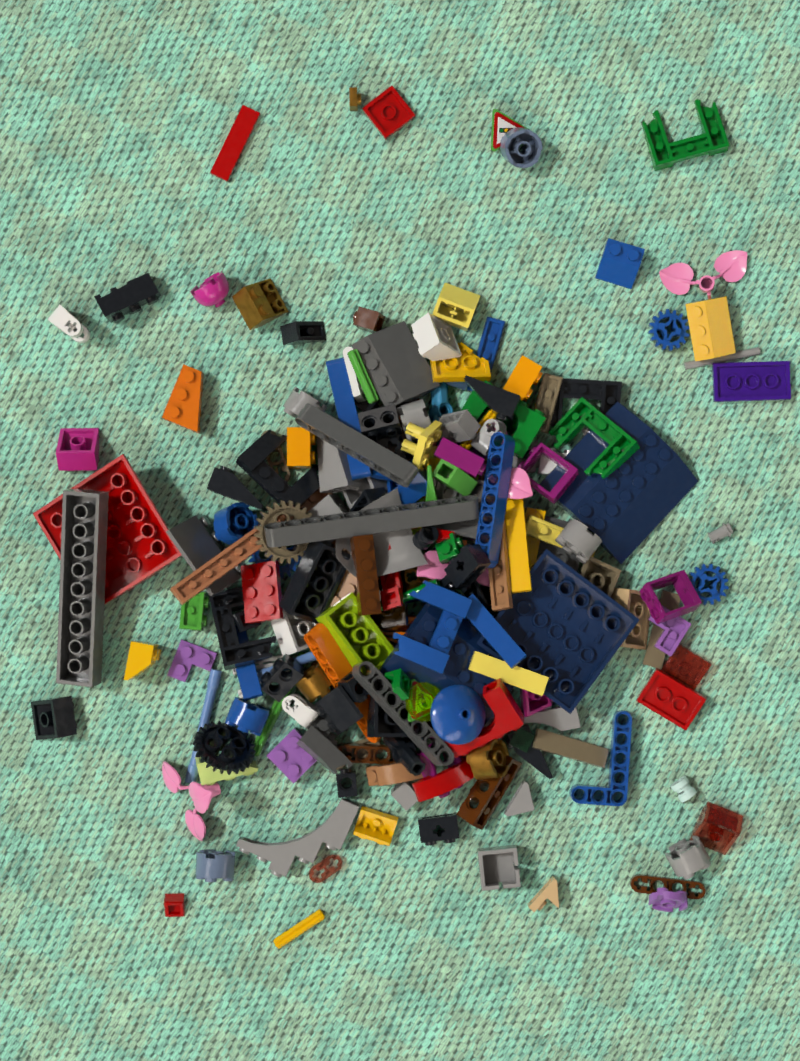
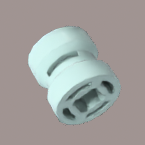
(683, 789)

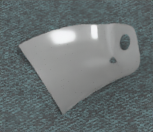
(403, 552)

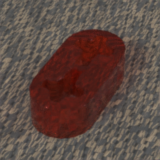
(328, 872)

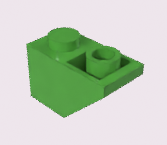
(454, 478)

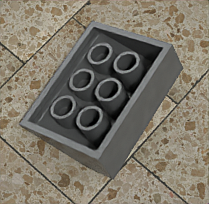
(396, 365)
(199, 545)

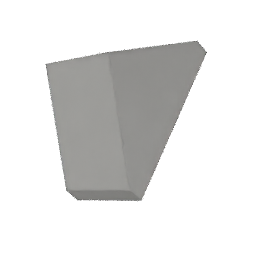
(521, 801)

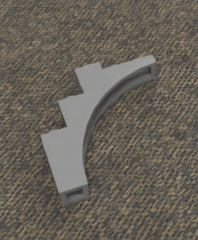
(282, 854)

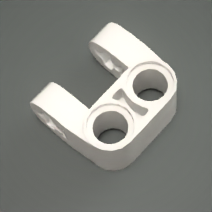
(69, 324)
(303, 713)

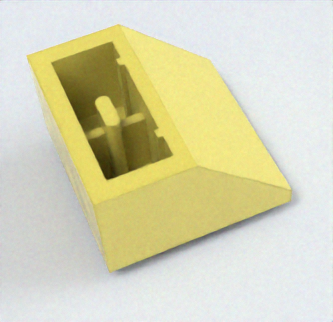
(456, 306)

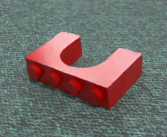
(507, 718)

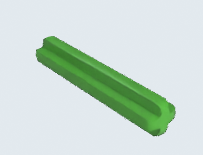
(363, 376)

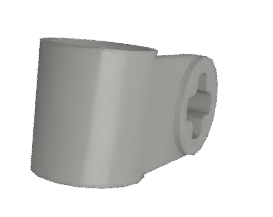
(482, 439)

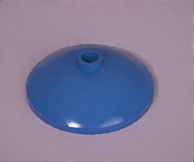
(447, 714)

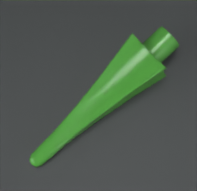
(430, 492)

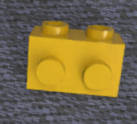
(375, 826)

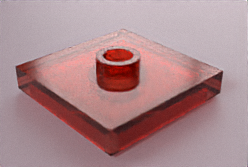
(686, 666)

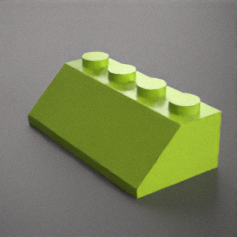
(356, 635)

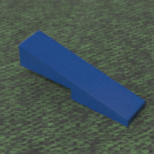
(494, 633)

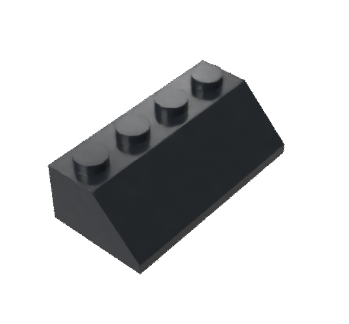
(314, 581)

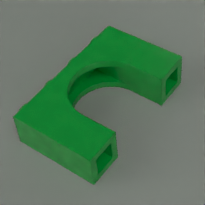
(528, 427)

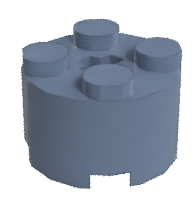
(530, 151)
(215, 865)

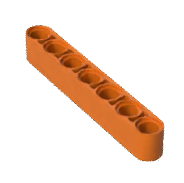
(335, 666)

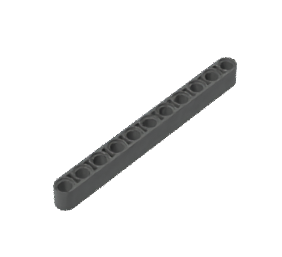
(371, 521)

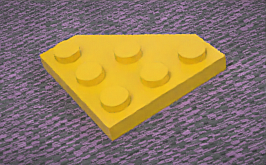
(457, 368)

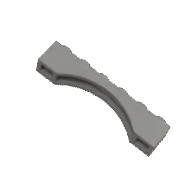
(554, 717)

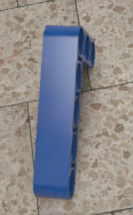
(622, 786)

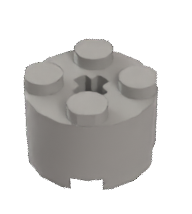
(297, 401)
(414, 413)
(578, 540)
(688, 857)

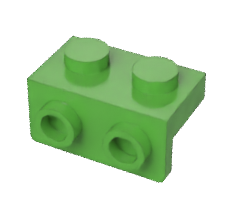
(193, 611)

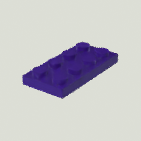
(751, 381)

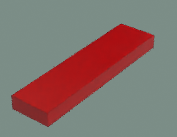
(235, 143)

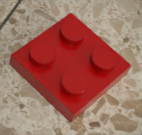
(388, 112)

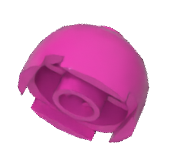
(212, 290)

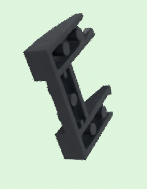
(606, 391)
(254, 464)
(232, 652)

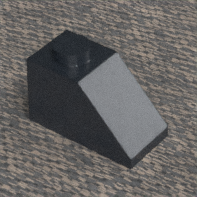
(302, 332)

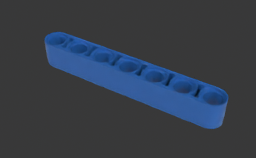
(346, 409)
(499, 492)

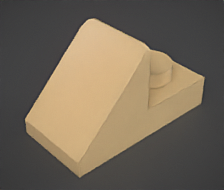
(549, 891)

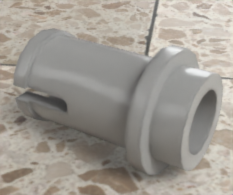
(720, 533)

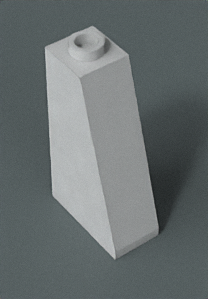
(333, 469)

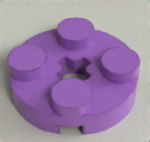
(667, 900)

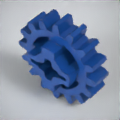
(677, 332)
(713, 592)

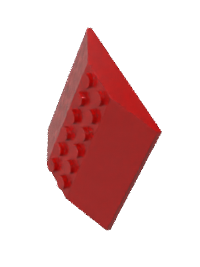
(135, 529)

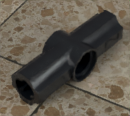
(405, 753)

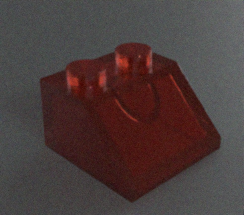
(717, 827)

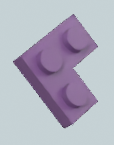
(672, 633)
(188, 655)

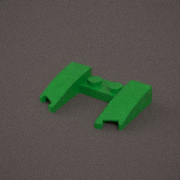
(711, 142)
(620, 444)

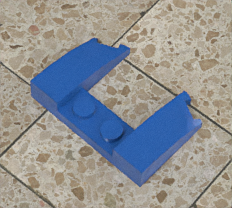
(454, 610)

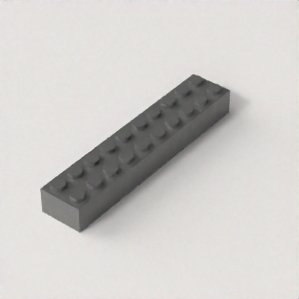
(82, 587)

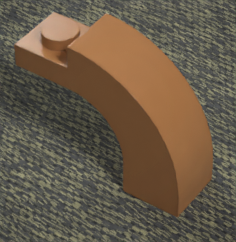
(389, 774)

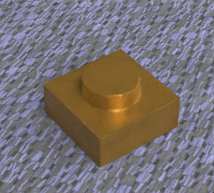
(355, 99)

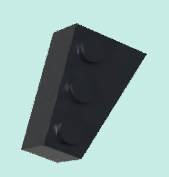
(128, 298)

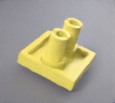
(426, 443)

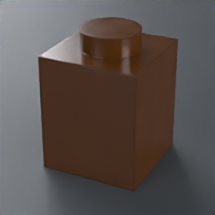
(368, 320)

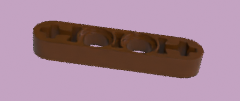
(371, 756)
(667, 883)

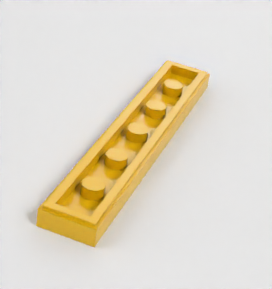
(517, 546)

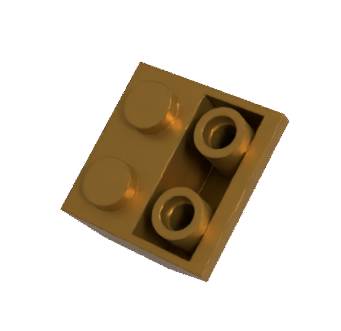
(259, 303)

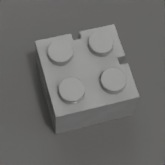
(497, 865)

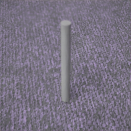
(738, 355)

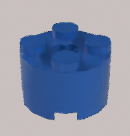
(234, 522)
(247, 716)

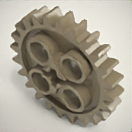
(271, 517)

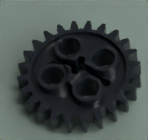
(233, 756)

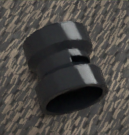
(425, 537)

